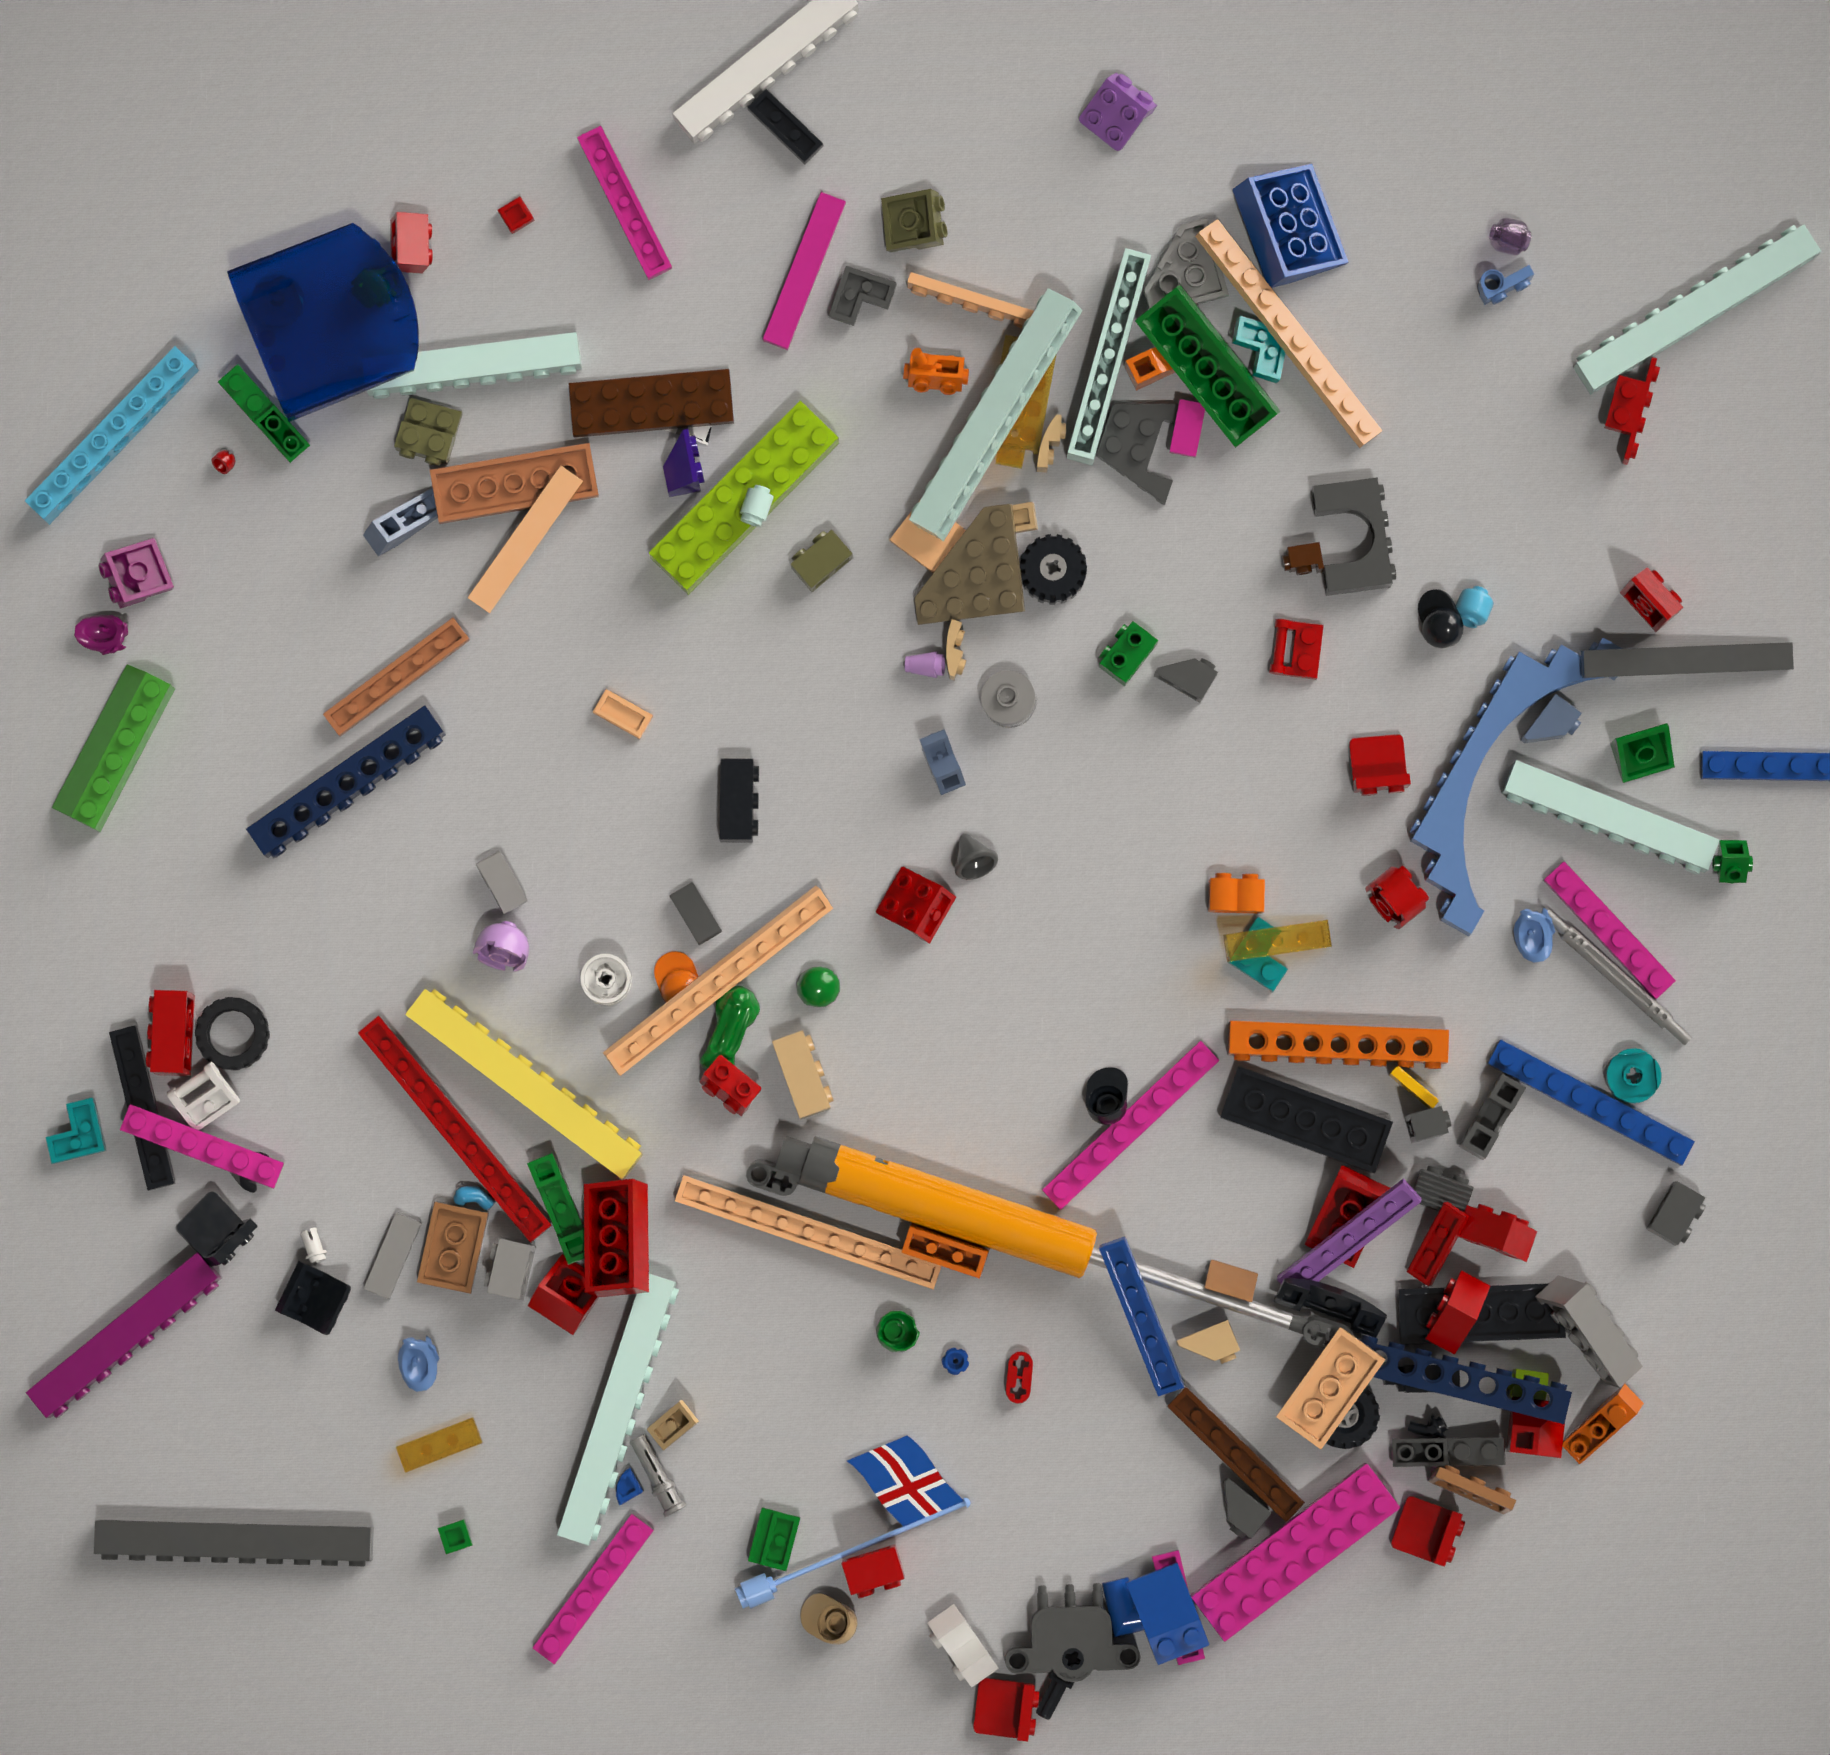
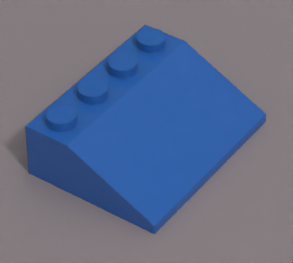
(1289, 225)

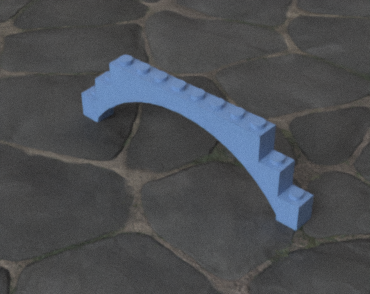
(1443, 824)

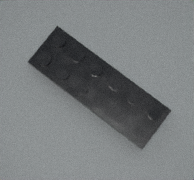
(1306, 1119)
(1507, 1314)

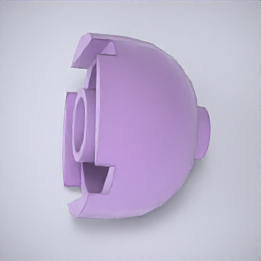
(502, 946)

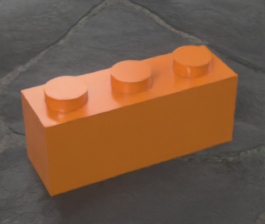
(945, 1250)

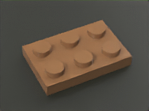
(452, 1247)
(1472, 1489)

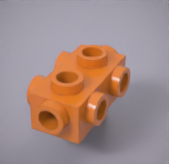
(935, 372)

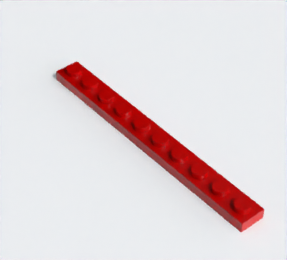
(454, 1129)

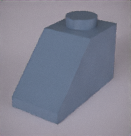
(1553, 722)

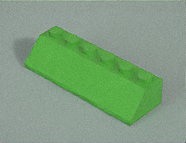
(113, 747)

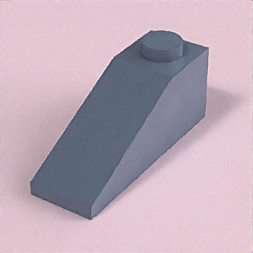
(401, 523)

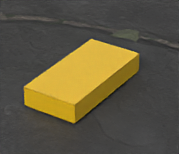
(1414, 1087)

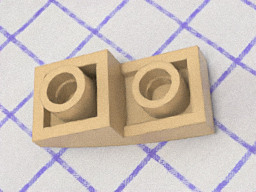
(1052, 436)
(954, 659)

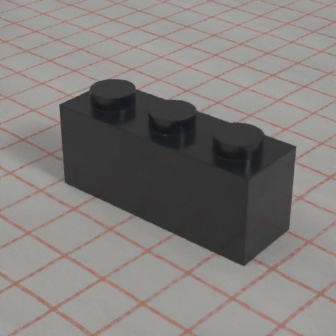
(738, 800)

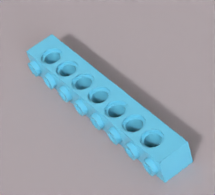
(112, 435)

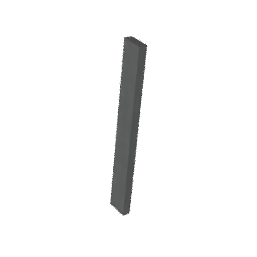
(1687, 660)

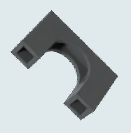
(1363, 500)

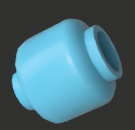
(1474, 606)

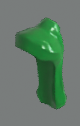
(734, 1014)

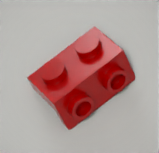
(729, 1085)

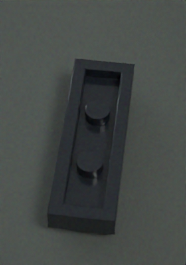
(785, 126)

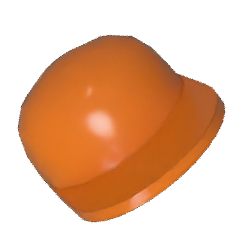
(674, 973)

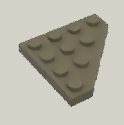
(978, 573)

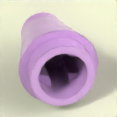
(926, 664)

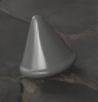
(974, 859)

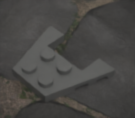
(1131, 441)

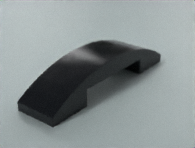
(1331, 1301)

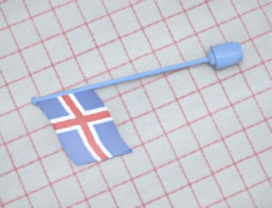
(905, 1487)

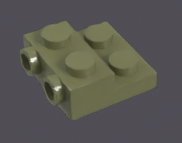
(913, 220)
(428, 432)

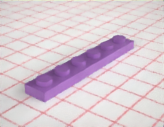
(1354, 1234)

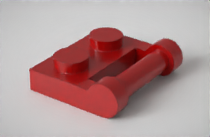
(1305, 649)

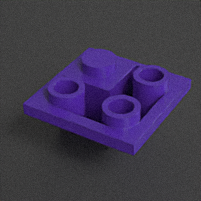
(680, 469)

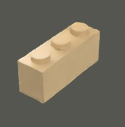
(803, 1074)

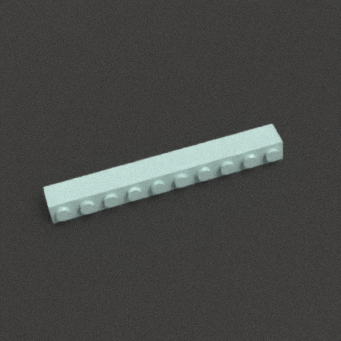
(1697, 309)
(995, 414)
(616, 1411)

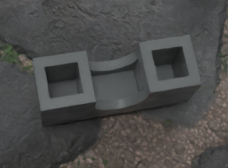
(1491, 1116)

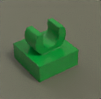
(455, 1536)

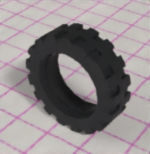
(204, 1025)

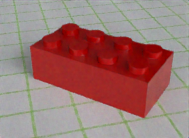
(616, 1238)

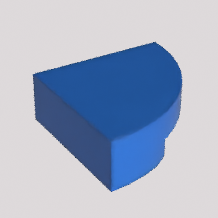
(627, 1487)

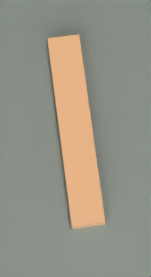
(525, 539)

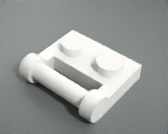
(207, 1105)

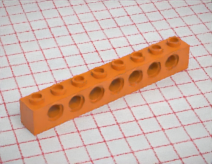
(1435, 1040)

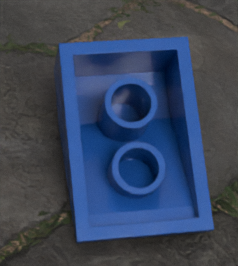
(1167, 1613)

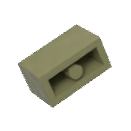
(821, 559)

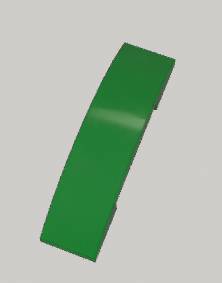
(559, 1206)

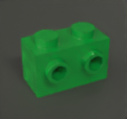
(1128, 652)

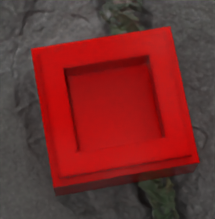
(516, 215)

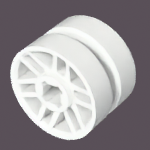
(593, 974)

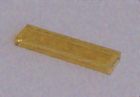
(1277, 940)

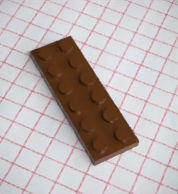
(651, 403)

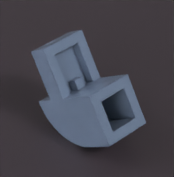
(942, 762)

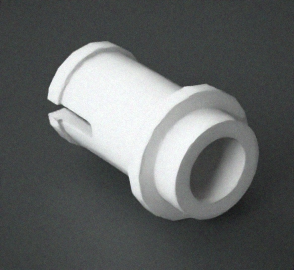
(313, 1247)

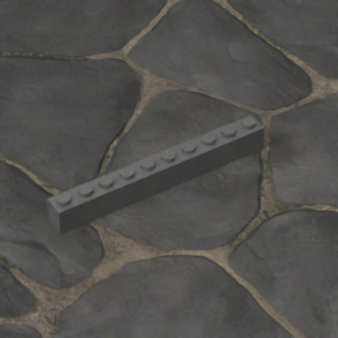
(233, 1541)

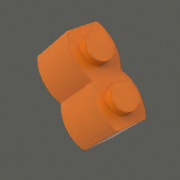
(1236, 895)

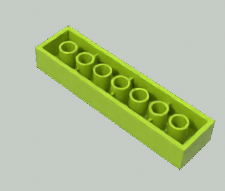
(714, 523)

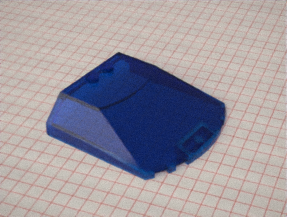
(328, 318)

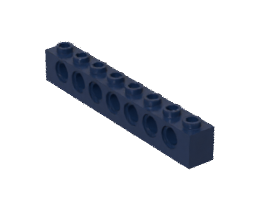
(263, 830)
(1554, 1411)

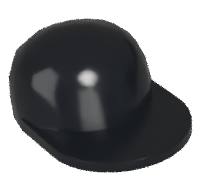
(1440, 619)
(1107, 1095)

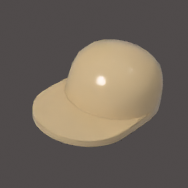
(828, 1619)

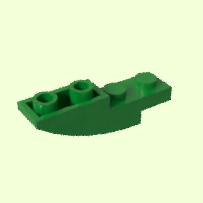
(263, 413)

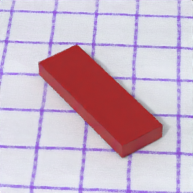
(1437, 1243)

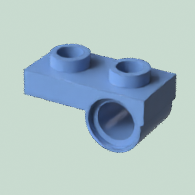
(1517, 281)

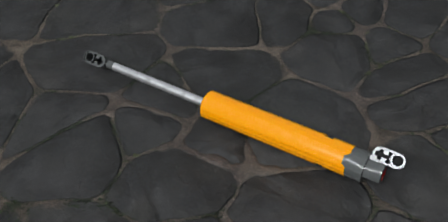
(983, 1220)

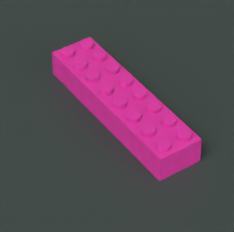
(1295, 1551)

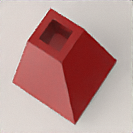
(1534, 1435)

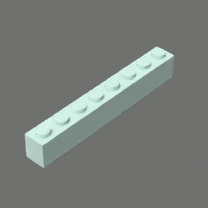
(1108, 356)
(487, 364)
(1611, 817)

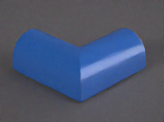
(1121, 1608)

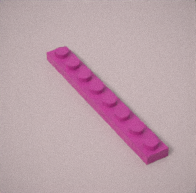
(1131, 1126)

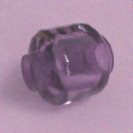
(1510, 236)

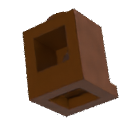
(1303, 559)

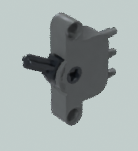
(1067, 1630)

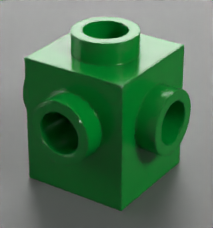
(1732, 861)

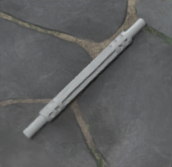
(1619, 979)

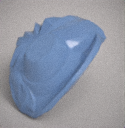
(1534, 935)
(418, 1363)

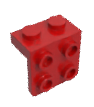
(1378, 764)
(1427, 1531)
(1005, 1709)

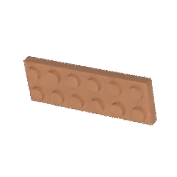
(508, 482)

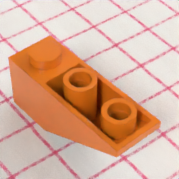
(1147, 368)
(1603, 1423)

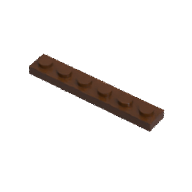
(1235, 1454)

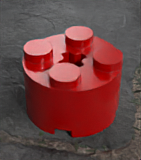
(1397, 896)

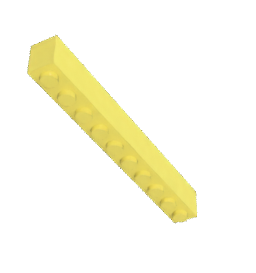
(524, 1084)

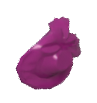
(101, 633)

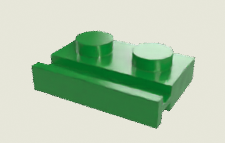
(774, 1539)

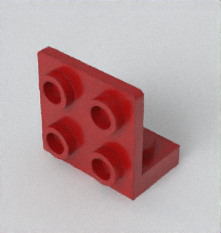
(916, 904)

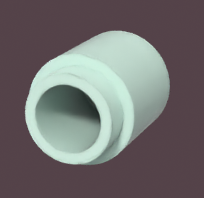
(756, 505)

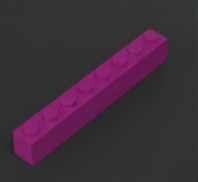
(123, 1335)

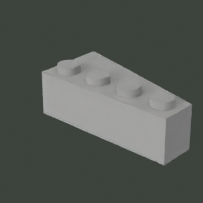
(1591, 1329)

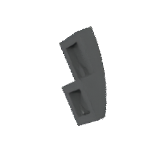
(695, 913)

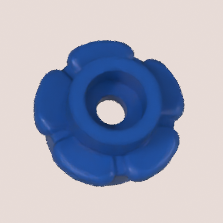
(951, 1354)

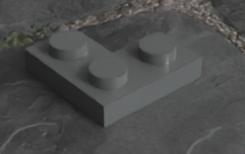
(860, 287)

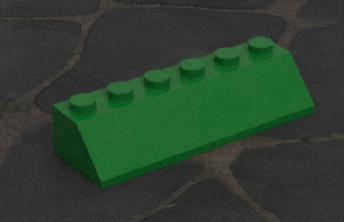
(1207, 366)

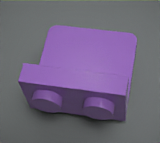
(1117, 111)

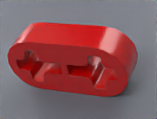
(1012, 1377)

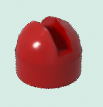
(223, 461)

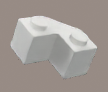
(962, 1645)

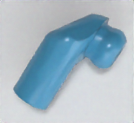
(473, 1194)

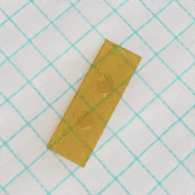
(439, 1444)

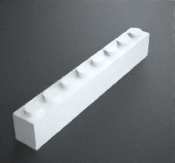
(762, 65)

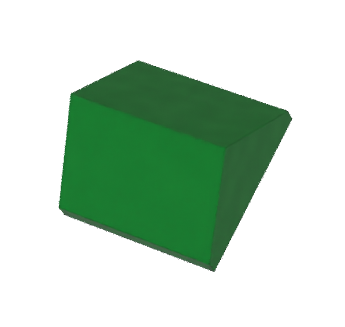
(1643, 752)

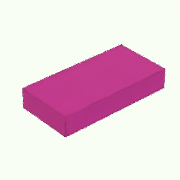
(1187, 428)

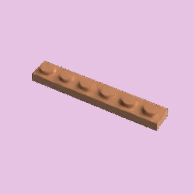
(396, 677)

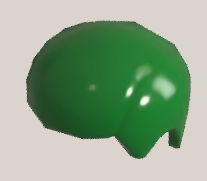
(818, 986)
(897, 1331)

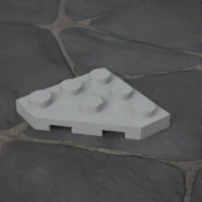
(1187, 265)

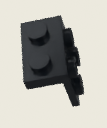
(215, 1230)
(313, 1298)

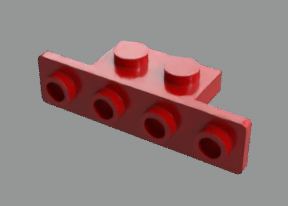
(1627, 407)

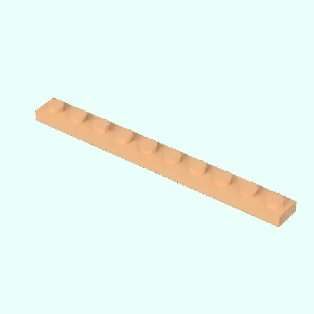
(1288, 333)
(717, 980)
(806, 1232)

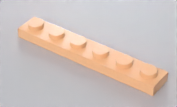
(970, 300)

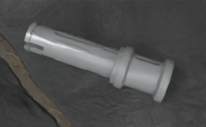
(662, 1486)

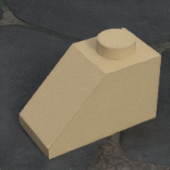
(1212, 1343)

